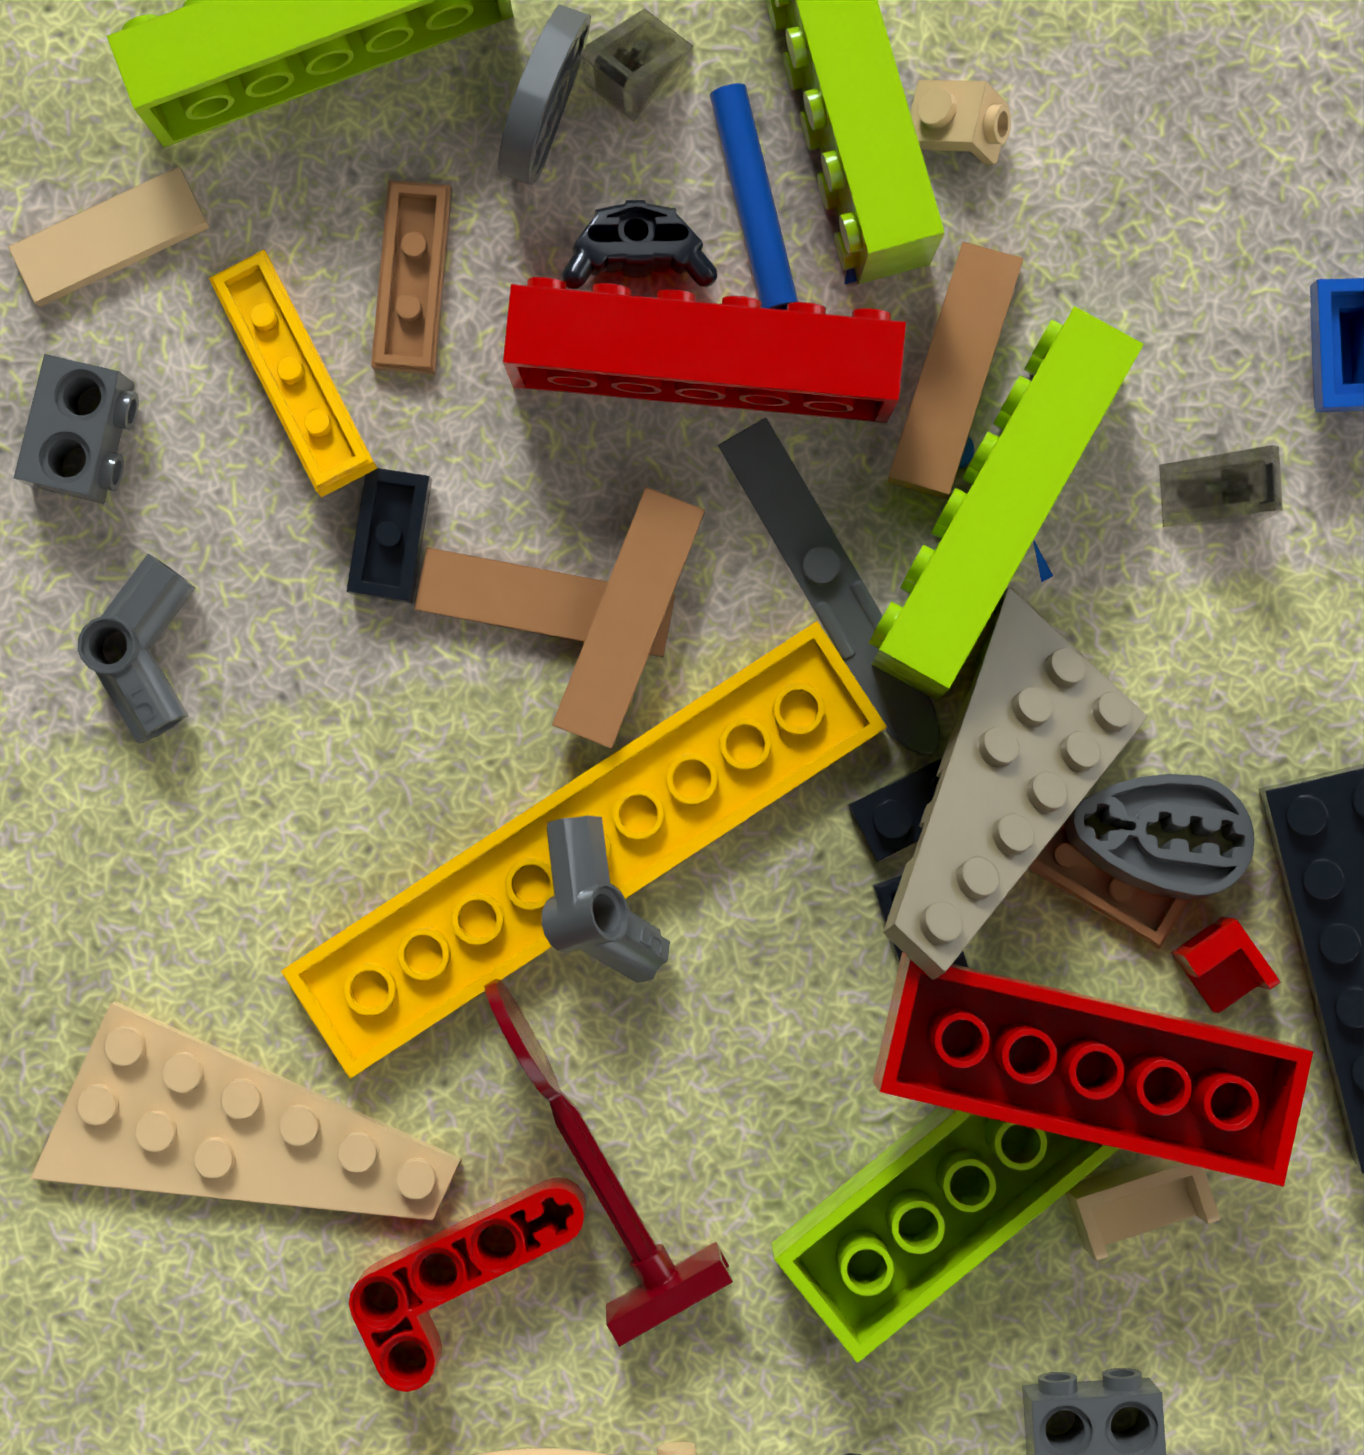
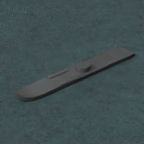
(826, 578)

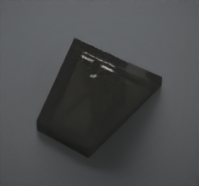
(633, 62)
(1222, 488)

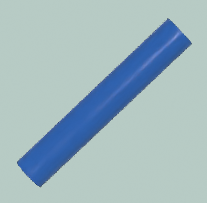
(753, 196)

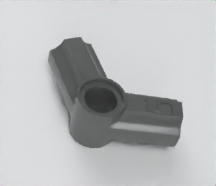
(137, 681)
(592, 912)

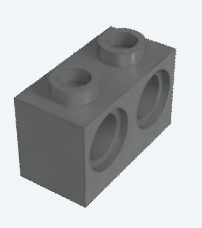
(57, 429)
(1094, 1408)

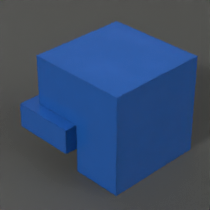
(1337, 344)

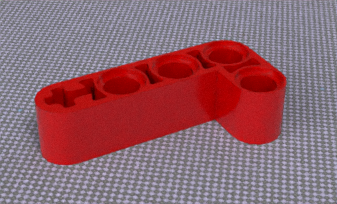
(475, 1266)

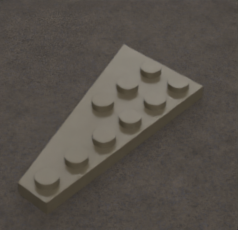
(1012, 772)

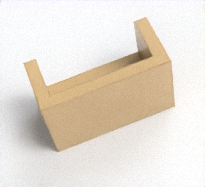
(1138, 1201)

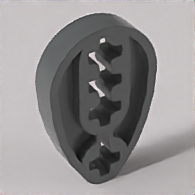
(543, 95)
(1177, 802)

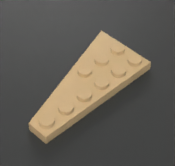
(203, 1123)

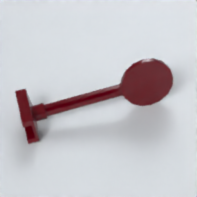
(663, 1286)

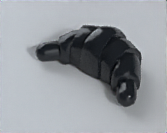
(636, 242)

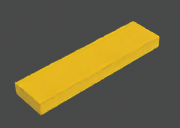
(293, 373)

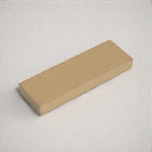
(108, 236)

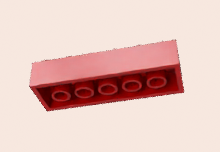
(703, 351)
(1094, 1070)

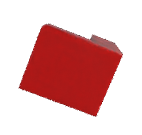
(1224, 964)

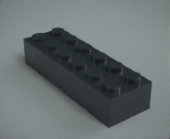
(1320, 858)

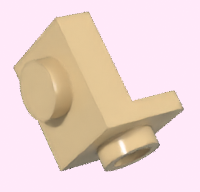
(961, 117)

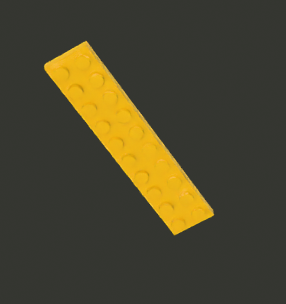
(657, 808)

